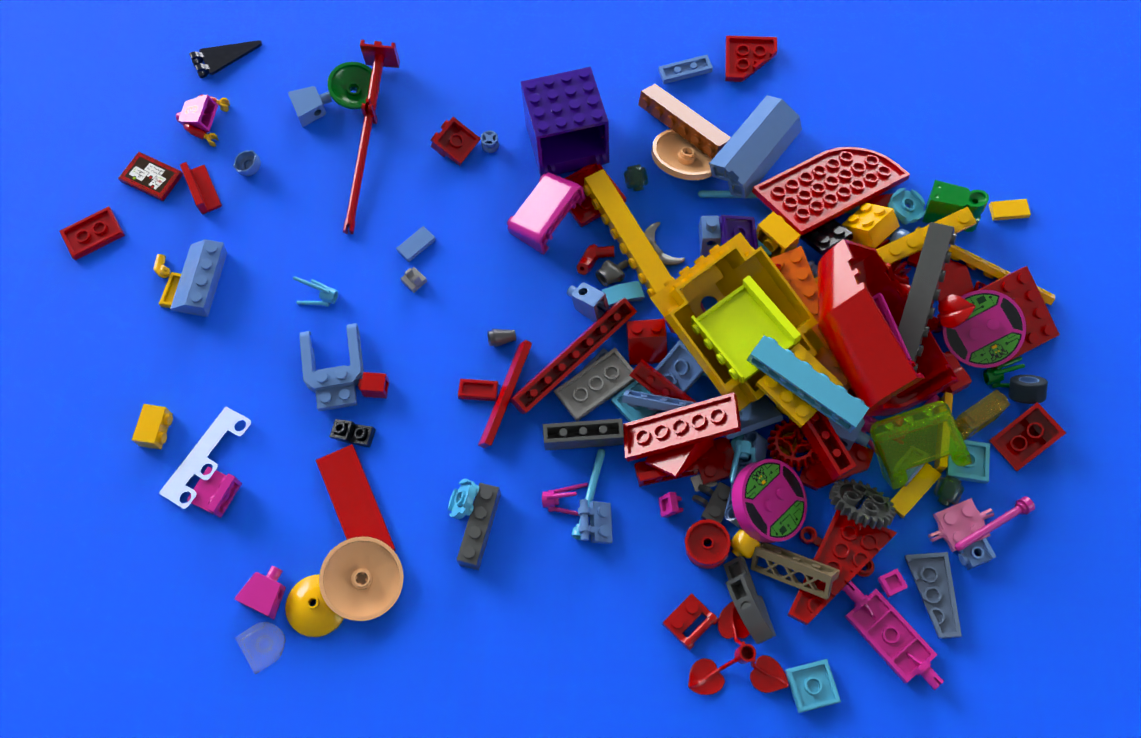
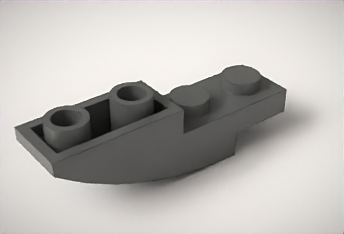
(747, 601)

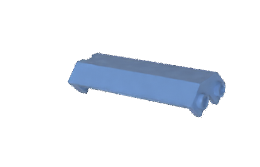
(756, 146)

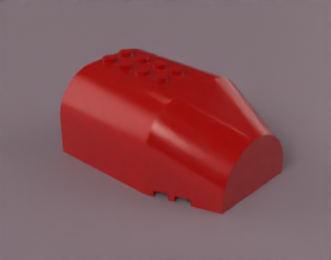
(863, 338)

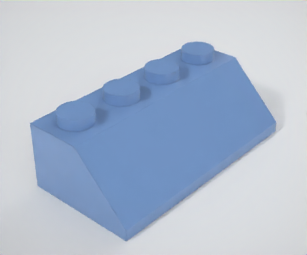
(199, 278)

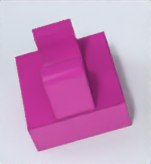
(669, 504)
(892, 582)

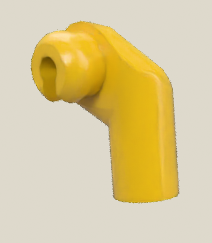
(159, 267)

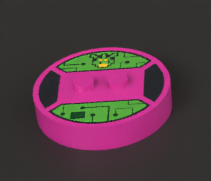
(990, 333)
(769, 501)

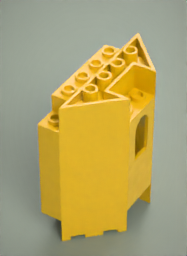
(718, 277)

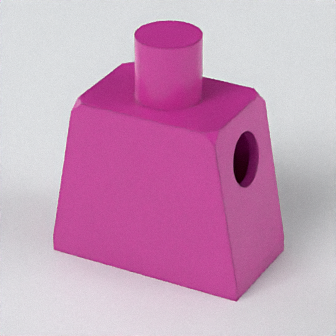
(263, 592)

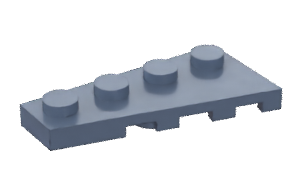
(936, 589)

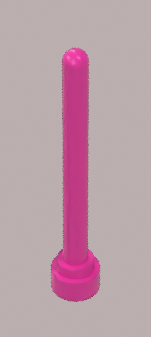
(1022, 506)

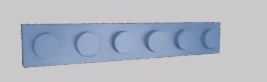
(655, 402)

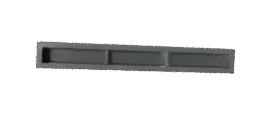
(925, 287)

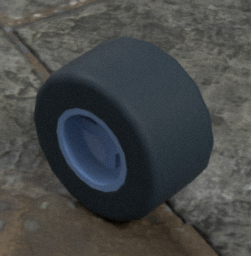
(1028, 389)

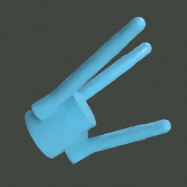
(327, 294)
(742, 451)

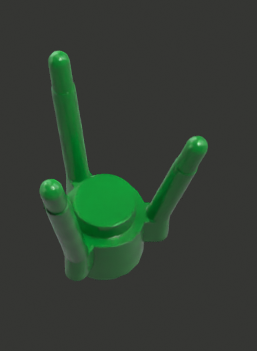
(994, 376)

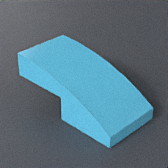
(631, 291)

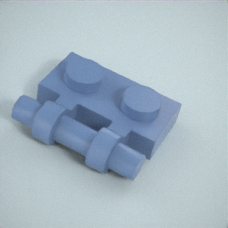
(600, 521)

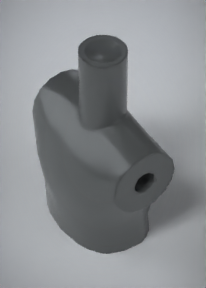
(611, 273)

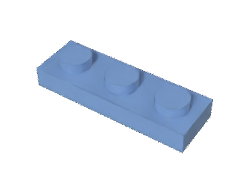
(685, 69)

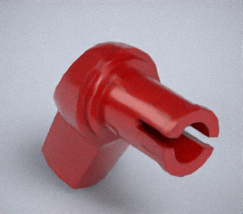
(591, 255)

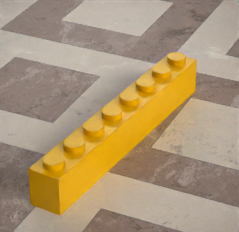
(626, 231)

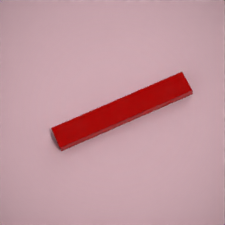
(505, 394)

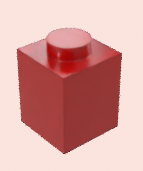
(374, 385)

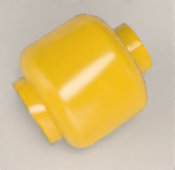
(743, 544)

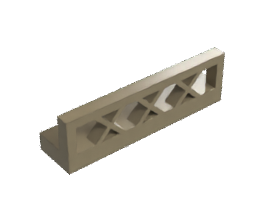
(798, 563)

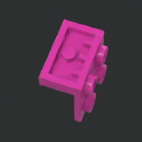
(215, 493)

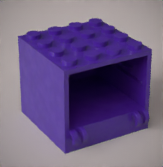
(566, 121)

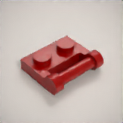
(684, 617)

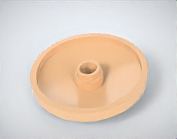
(680, 157)
(361, 578)

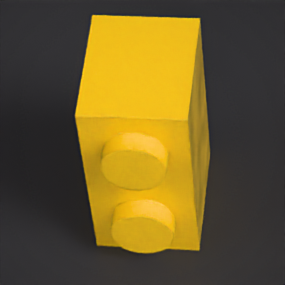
(152, 426)

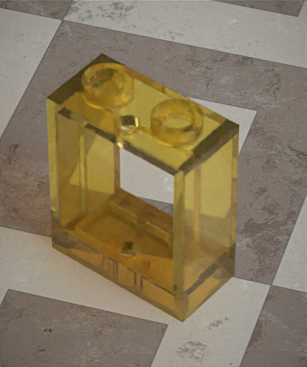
(981, 414)

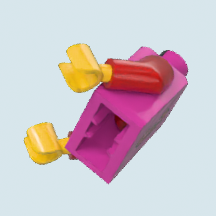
(199, 114)

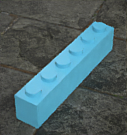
(807, 383)

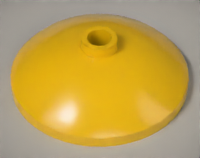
(307, 619)

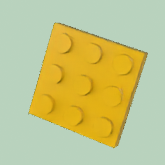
(788, 402)

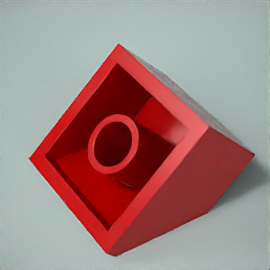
(646, 341)

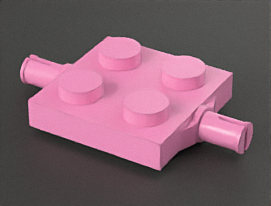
(959, 522)

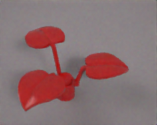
(952, 310)
(766, 675)

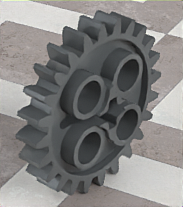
(874, 510)

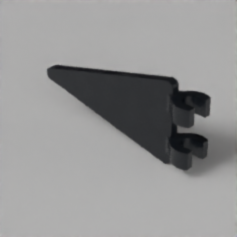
(220, 56)

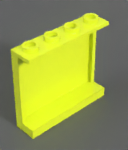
(738, 325)

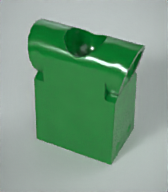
(950, 198)

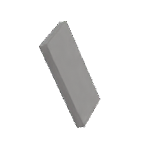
(595, 384)

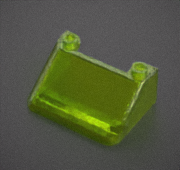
(917, 439)

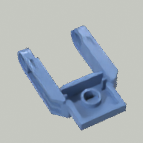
(337, 384)

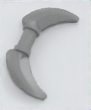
(666, 259)

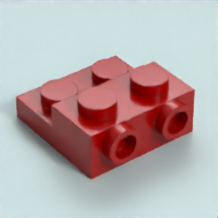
(454, 141)

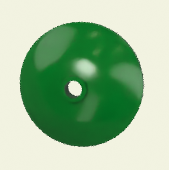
(347, 78)

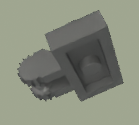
(717, 504)

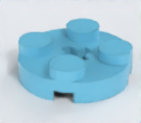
(903, 213)
(462, 499)

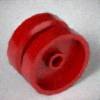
(704, 556)

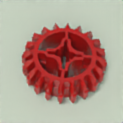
(786, 443)

